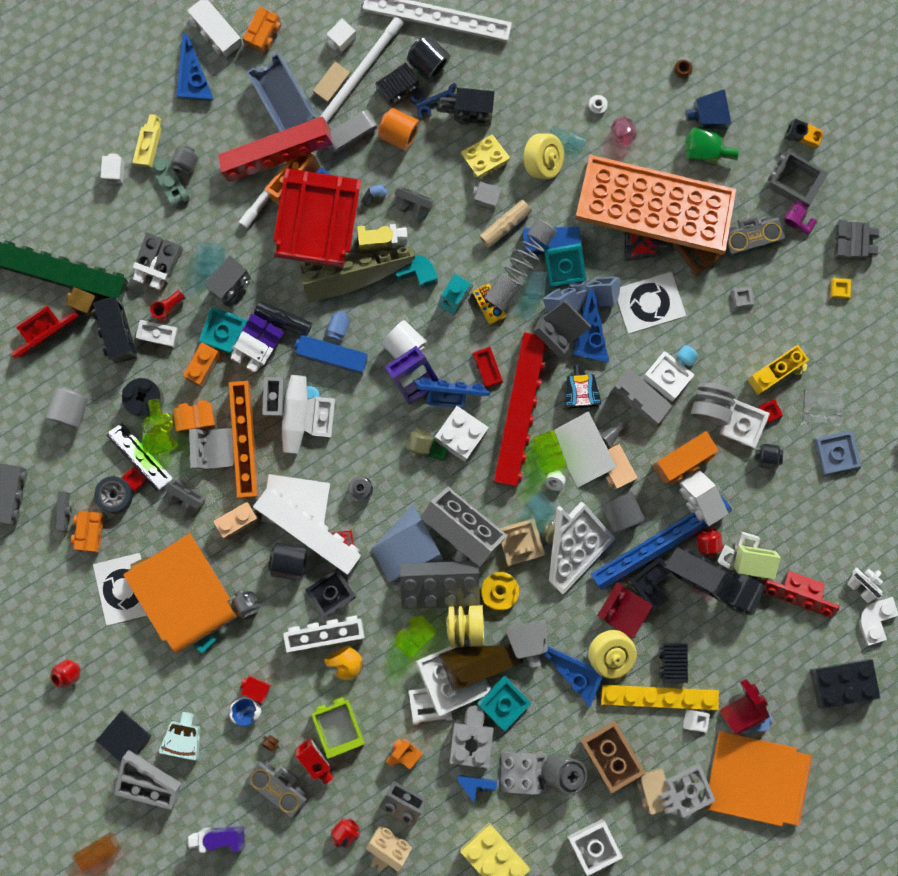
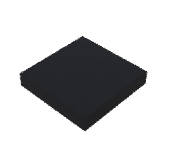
(123, 735)

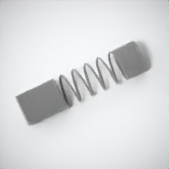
(505, 287)

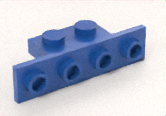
(448, 394)

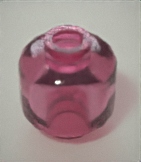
(623, 131)

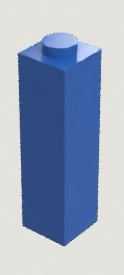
(331, 354)

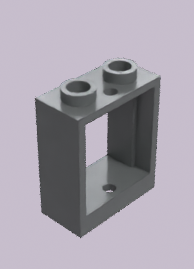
(805, 166)

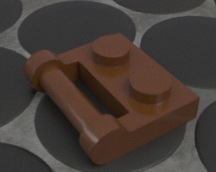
(705, 257)

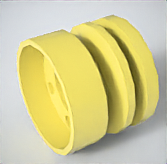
(466, 626)

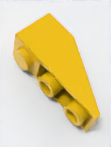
(777, 369)

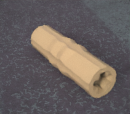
(505, 223)

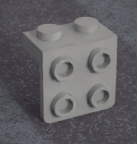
(211, 448)

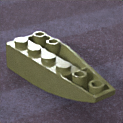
(358, 271)

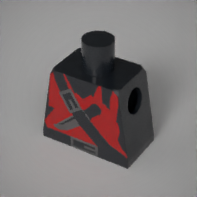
(641, 247)

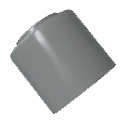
(66, 407)

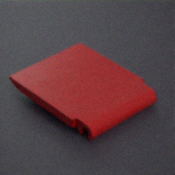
(316, 217)

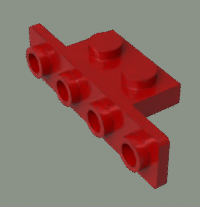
(40, 326)
(803, 593)

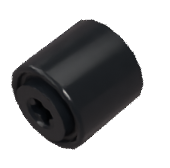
(427, 57)
(288, 561)
(746, 595)

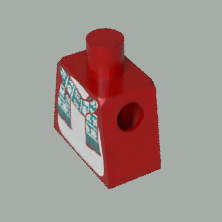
(310, 754)

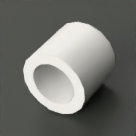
(403, 339)

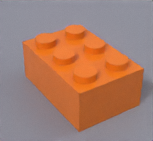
(686, 458)

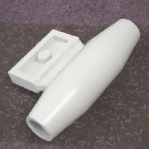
(304, 414)

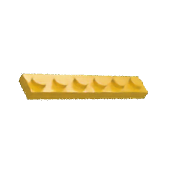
(659, 697)

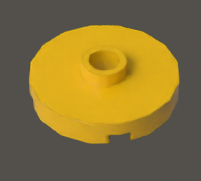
(509, 587)

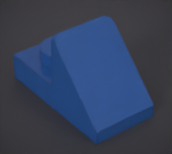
(471, 783)

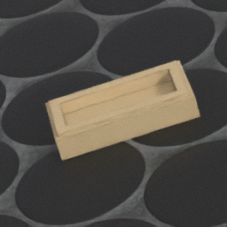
(331, 82)

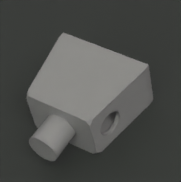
(529, 641)

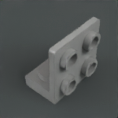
(522, 773)

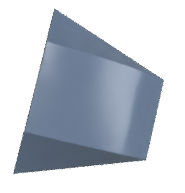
(405, 543)

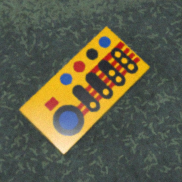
(490, 311)

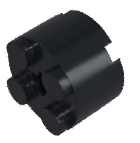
(132, 394)

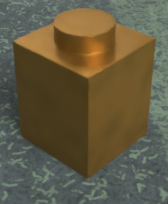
(81, 301)

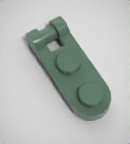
(169, 181)

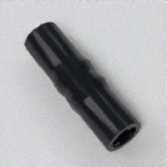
(282, 318)

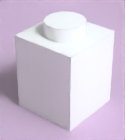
(340, 36)
(112, 169)

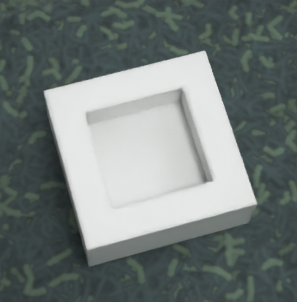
(747, 540)

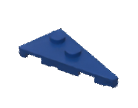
(579, 674)

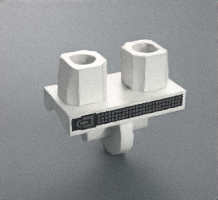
(872, 590)

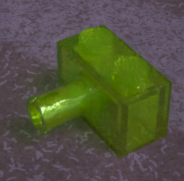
(548, 452)
(414, 636)

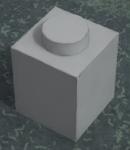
(486, 195)

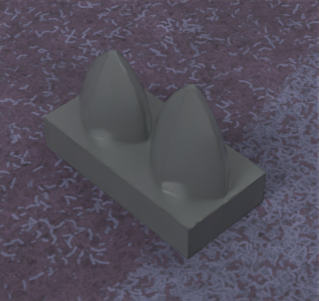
(421, 203)
(191, 499)

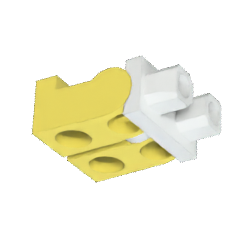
(382, 238)

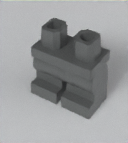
(854, 240)

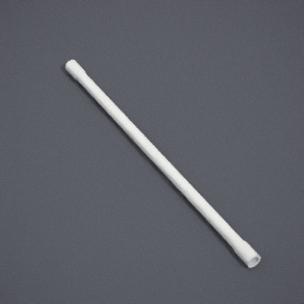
(389, 33)

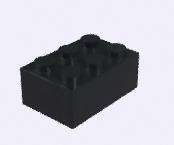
(114, 330)
(701, 574)
(845, 683)

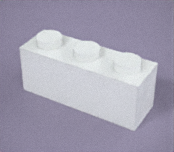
(214, 28)

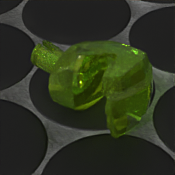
(157, 430)

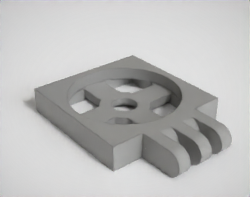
(674, 798)

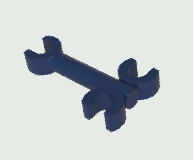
(422, 105)

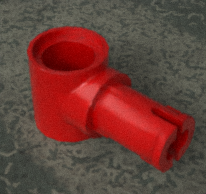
(167, 304)

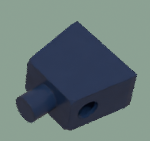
(710, 111)

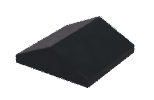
(330, 593)

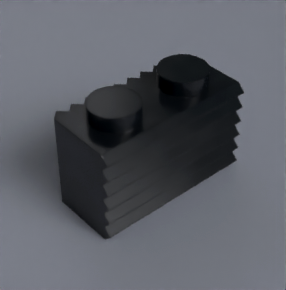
(397, 84)
(674, 662)

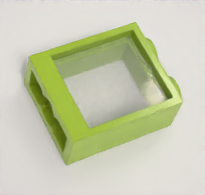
(337, 726)

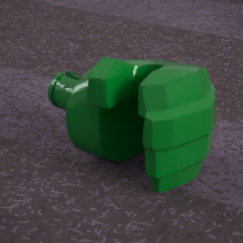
(707, 147)

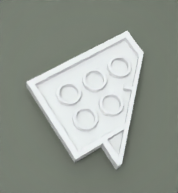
(576, 545)

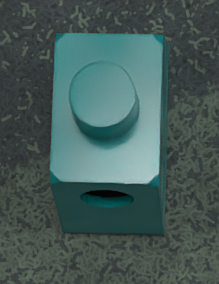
(454, 293)

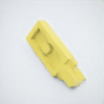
(148, 142)

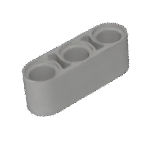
(351, 131)

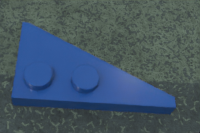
(191, 78)
(592, 342)

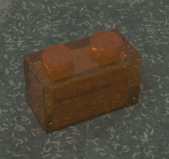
(97, 851)

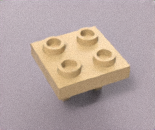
(521, 542)
(388, 849)

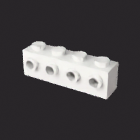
(323, 635)

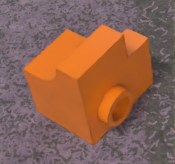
(404, 753)

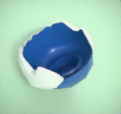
(245, 712)

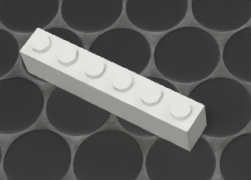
(307, 531)

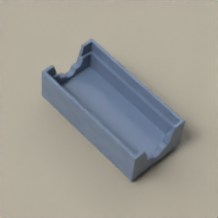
(281, 94)

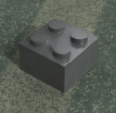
(228, 281)

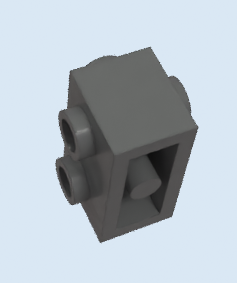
(403, 803)

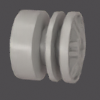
(713, 408)

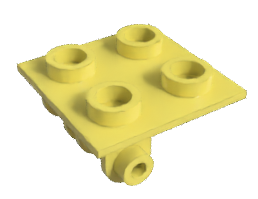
(485, 156)

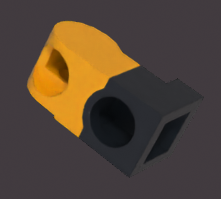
(804, 133)

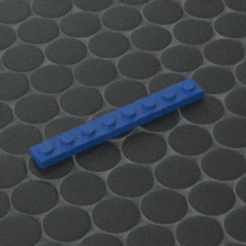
(649, 549)

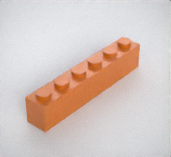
(243, 440)

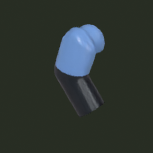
(372, 192)

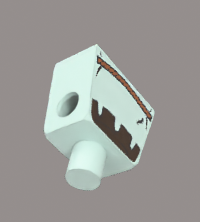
(182, 738)

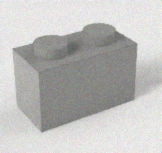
(273, 397)

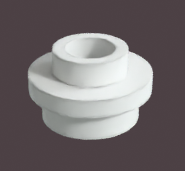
(598, 109)

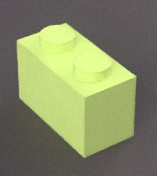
(756, 562)

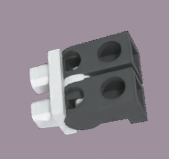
(156, 260)

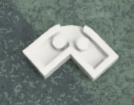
(872, 617)

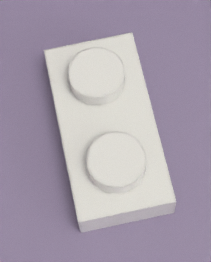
(156, 333)

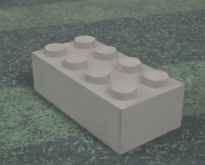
(463, 526)

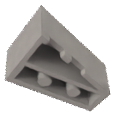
(641, 397)
(146, 783)

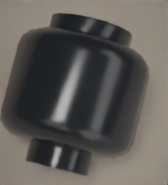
(769, 456)

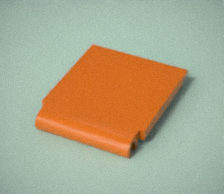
(181, 594)
(759, 779)

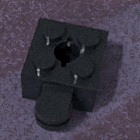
(469, 106)

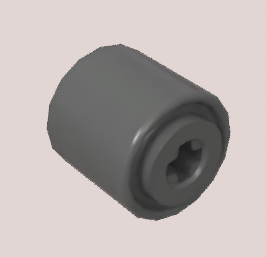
(623, 513)
(564, 774)

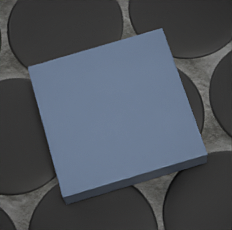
(837, 452)

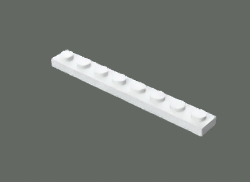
(441, 18)

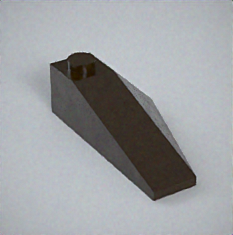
(473, 664)

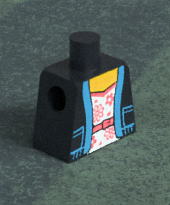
(581, 390)

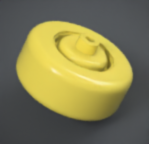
(543, 156)
(612, 654)

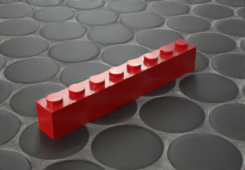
(519, 411)

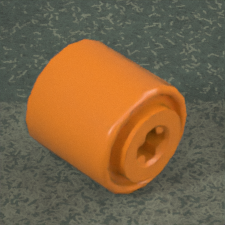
(398, 129)

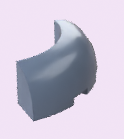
(605, 289)

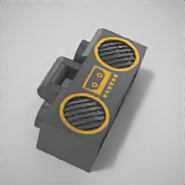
(762, 235)
(273, 788)

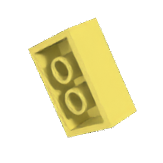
(493, 855)

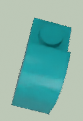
(421, 268)

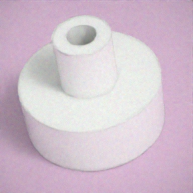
(555, 481)

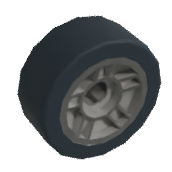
(104, 491)

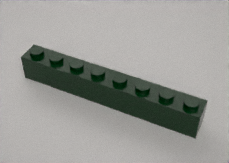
(61, 271)

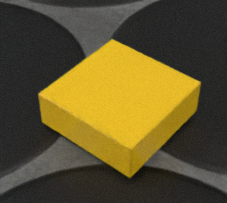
(840, 288)

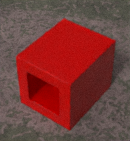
(255, 688)

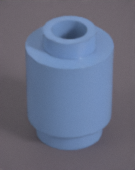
(338, 325)

